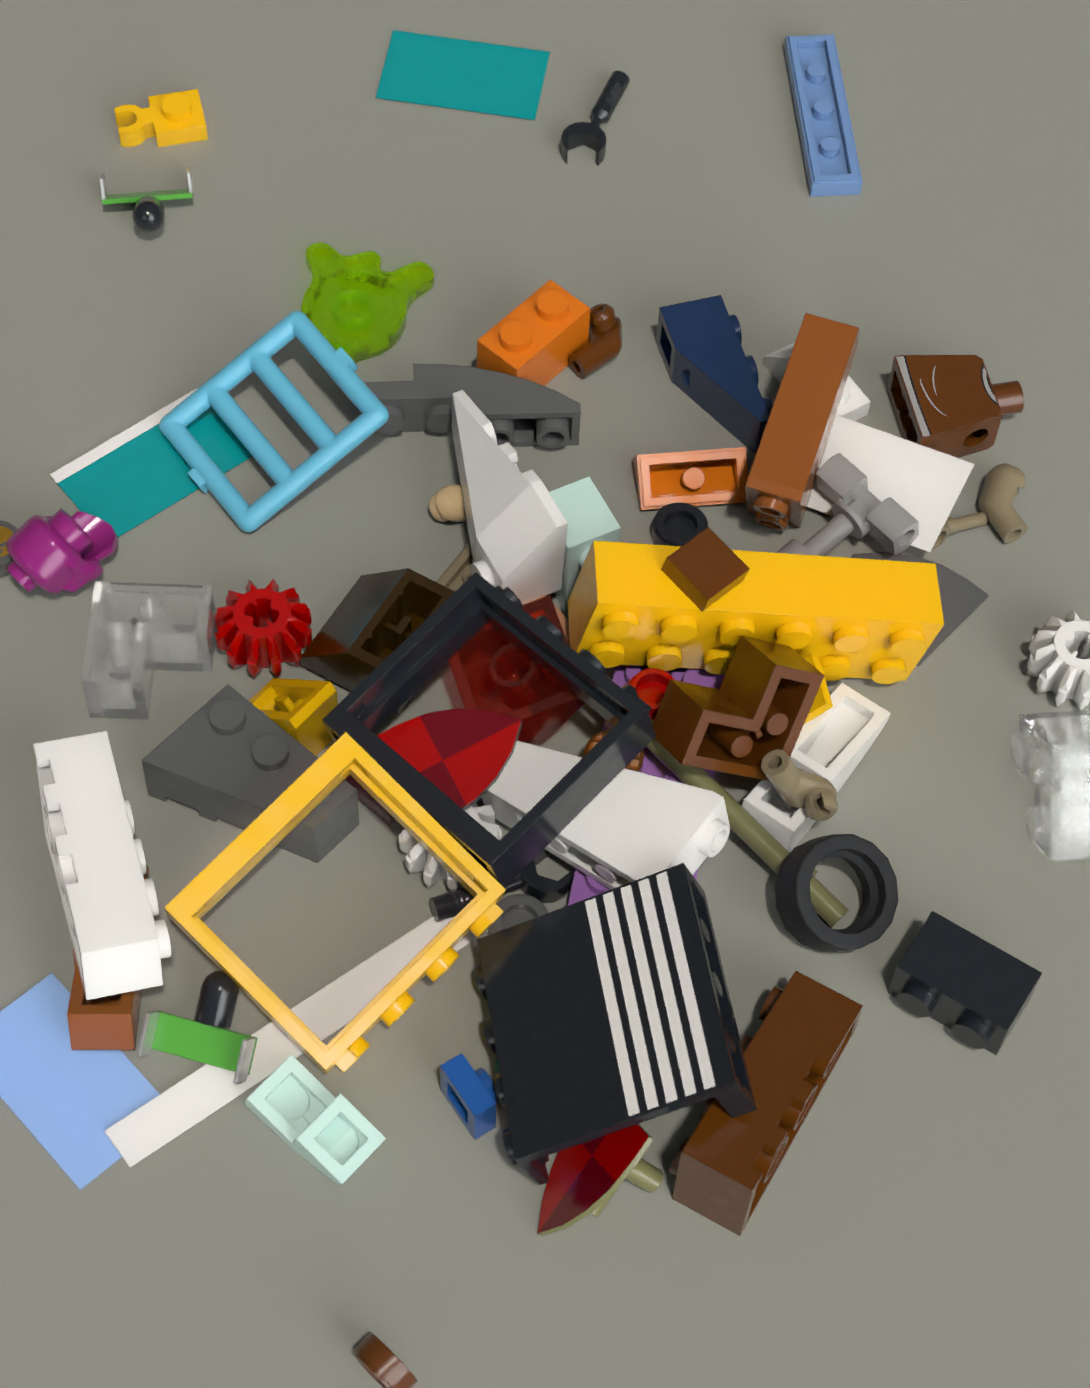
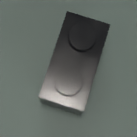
(963, 983)

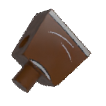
(950, 402)

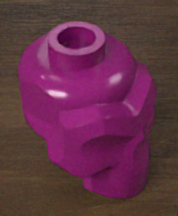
(60, 551)

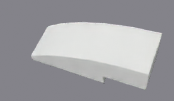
(826, 747)

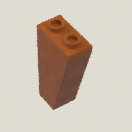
(800, 422)

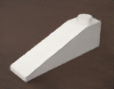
(509, 514)

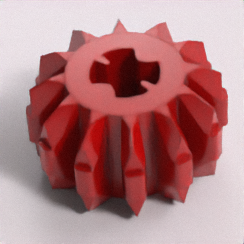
(263, 628)

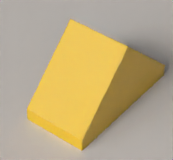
(299, 708)

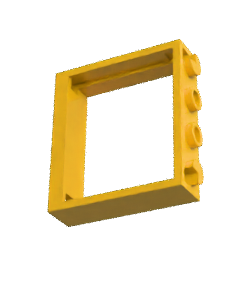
(269, 829)

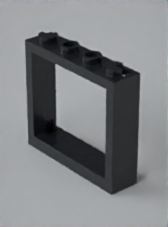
(581, 672)

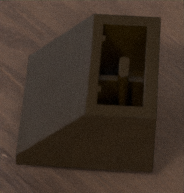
(371, 624)

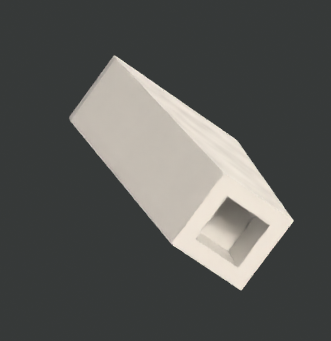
(627, 829)

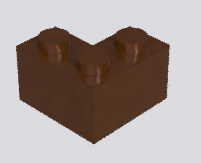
(751, 714)

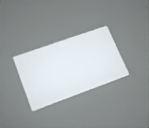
(897, 468)

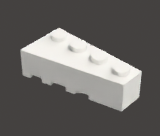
(99, 867)

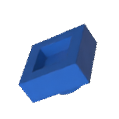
(470, 1095)

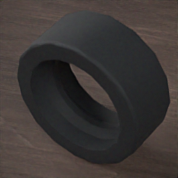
(877, 886)

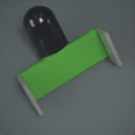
(148, 210)
(206, 1035)

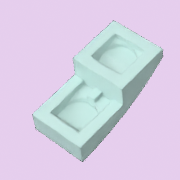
(314, 1122)

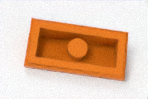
(691, 477)

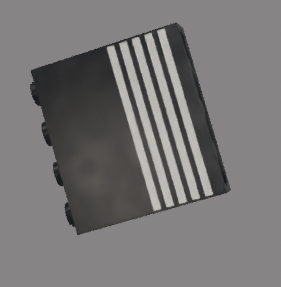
(609, 1017)

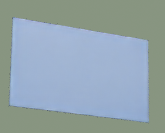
(63, 1092)

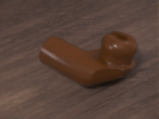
(603, 341)

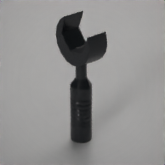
(590, 133)
(529, 881)

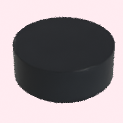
(677, 524)

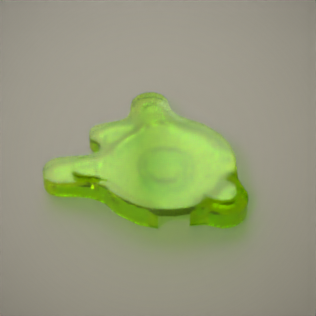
(358, 302)

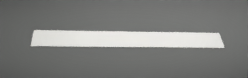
(322, 1013)

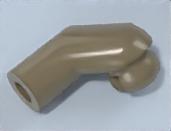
(997, 501)
(799, 786)

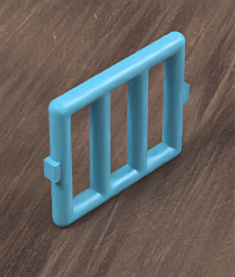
(288, 481)

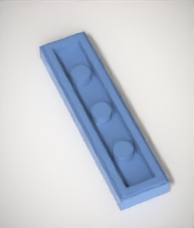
(822, 116)

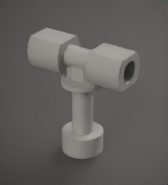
(855, 513)

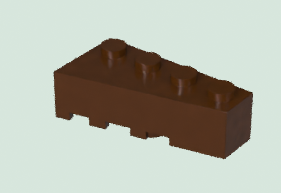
(788, 1062)

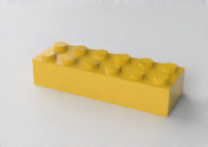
(849, 612)

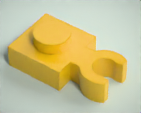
(170, 118)

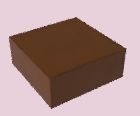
(705, 569)

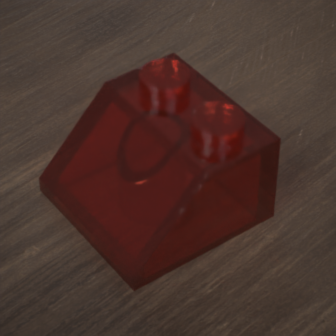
(505, 680)

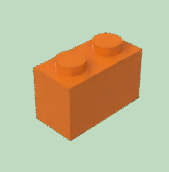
(536, 336)

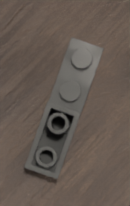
(516, 407)

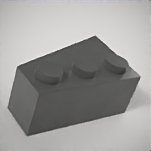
(236, 764)

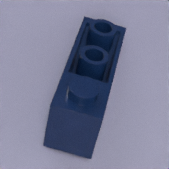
(709, 365)

